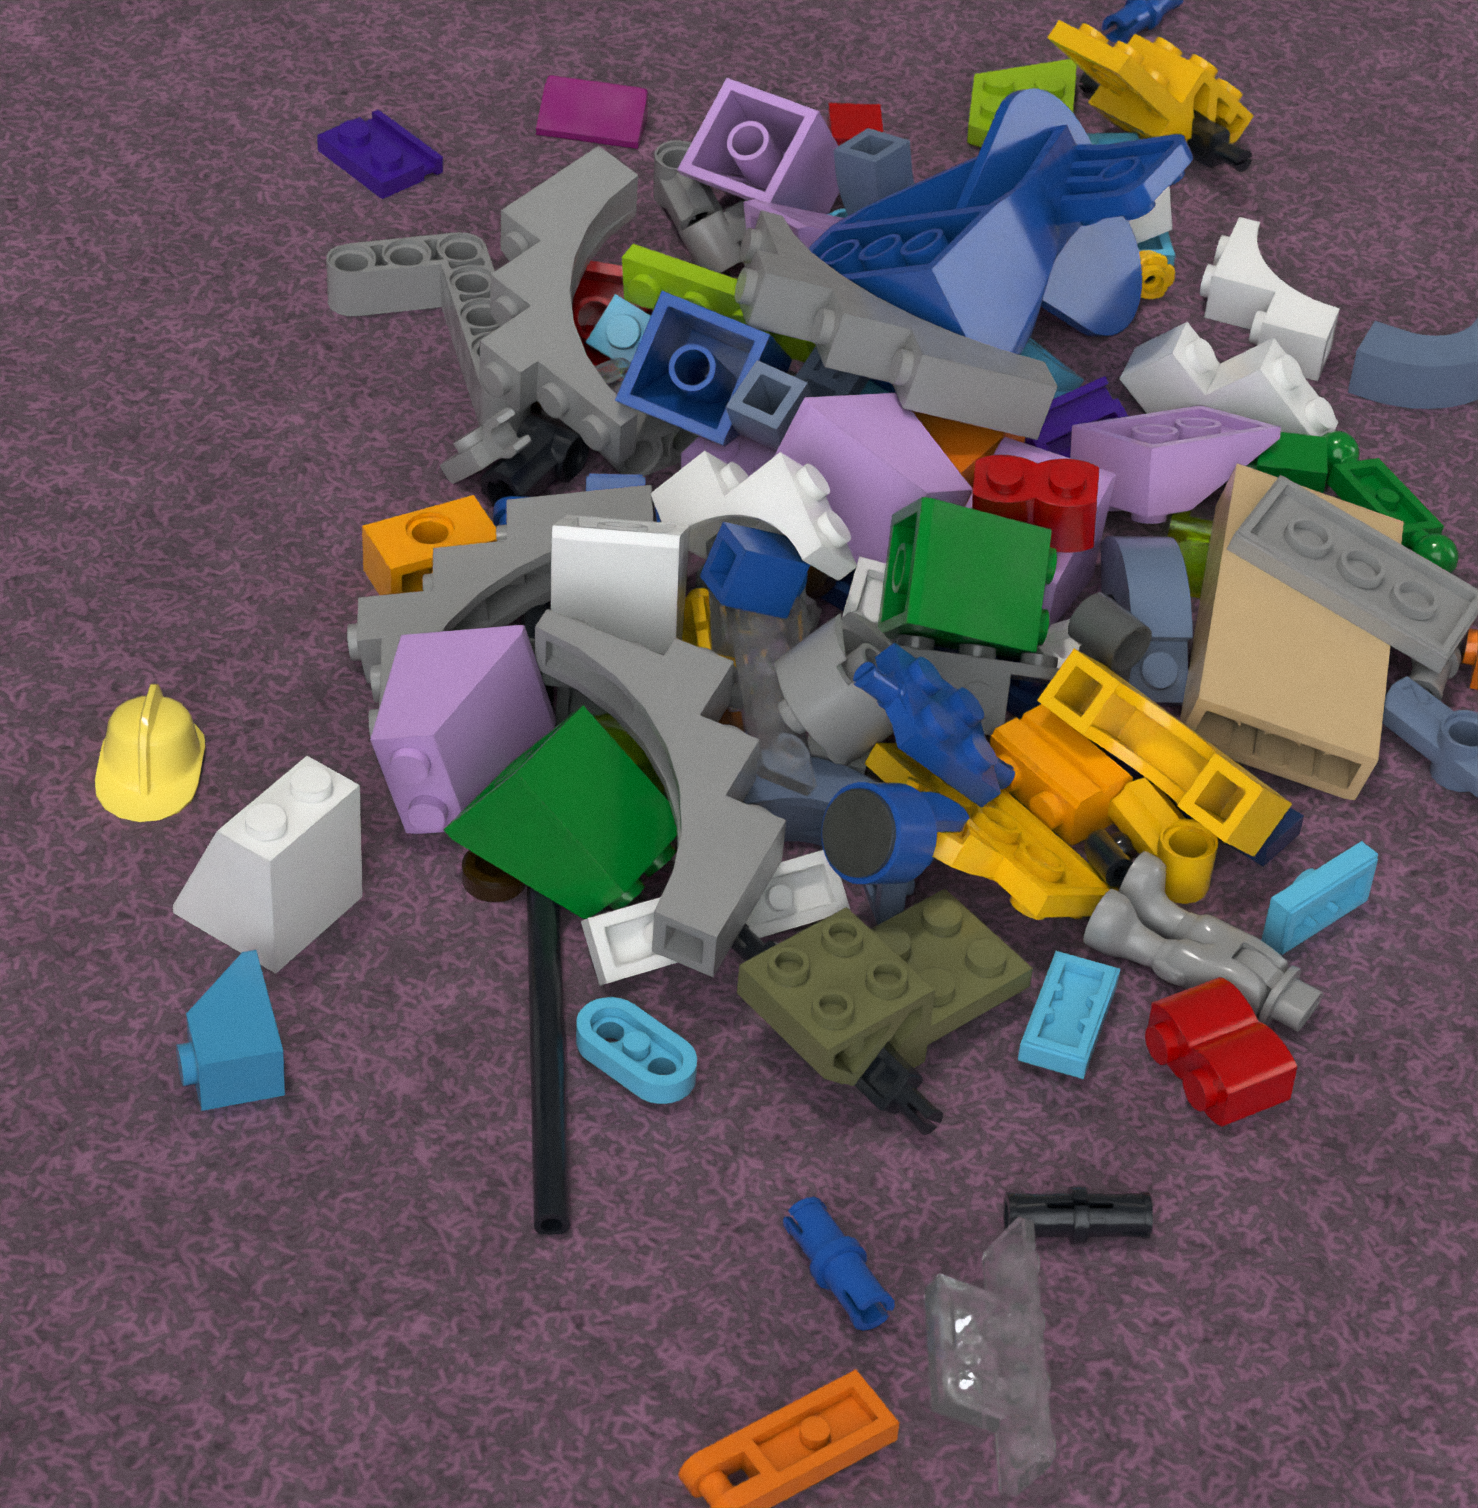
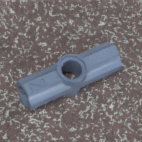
(1436, 732)

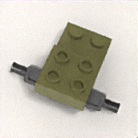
(874, 998)

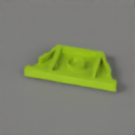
(993, 87)

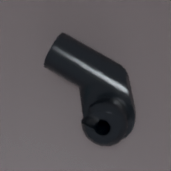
(1109, 855)

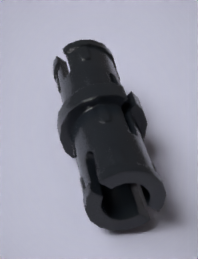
(1082, 1214)

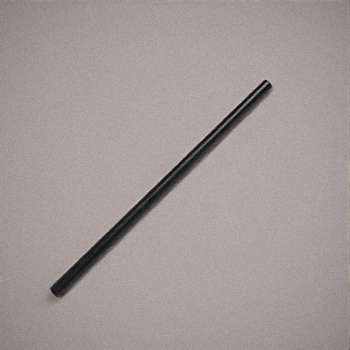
(547, 1044)

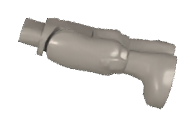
(1196, 946)

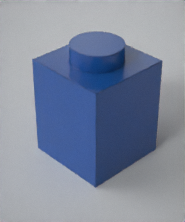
(754, 570)

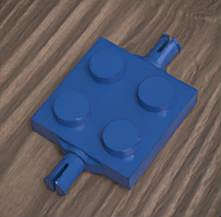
(935, 723)

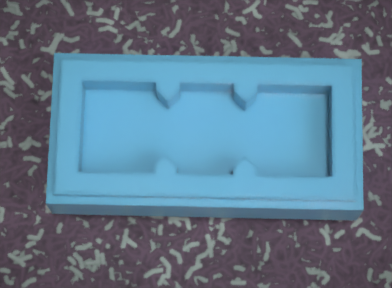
(1319, 898)
(1069, 1014)

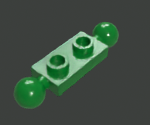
(1377, 488)

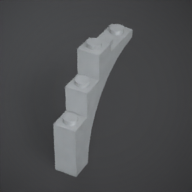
(858, 333)
(537, 348)
(482, 581)
(706, 768)

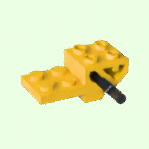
(1159, 93)

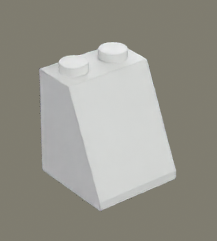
(622, 576)
(280, 866)

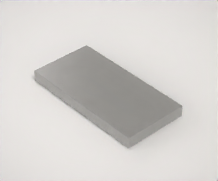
(1357, 573)

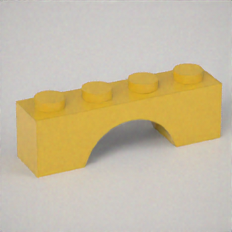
(1166, 752)

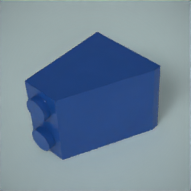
(693, 366)

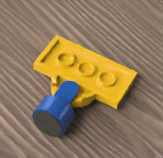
(901, 825)

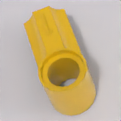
(1161, 829)

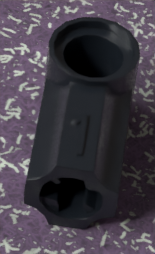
(552, 455)

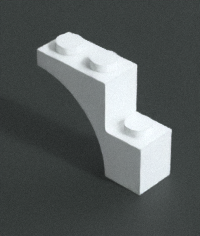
(1251, 296)
(1257, 384)
(775, 499)

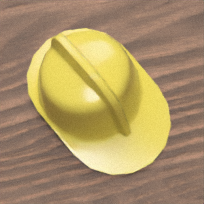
(149, 758)

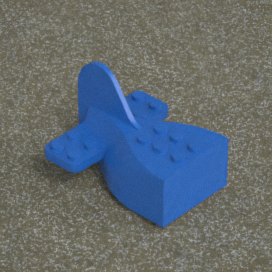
(1014, 230)

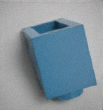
(233, 1040)

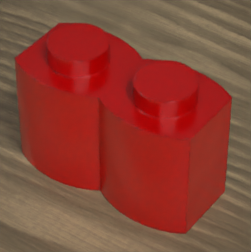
(1045, 494)
(1220, 1051)

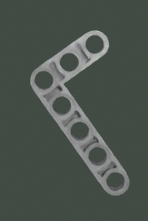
(425, 274)

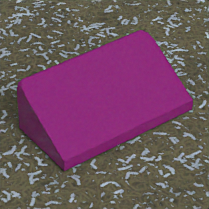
(593, 111)

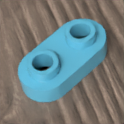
(641, 1052)

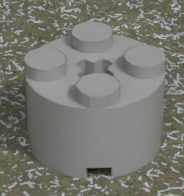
(822, 692)

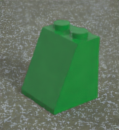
(966, 578)
(572, 819)

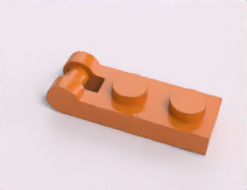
(793, 1446)

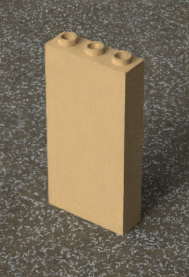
(1276, 671)

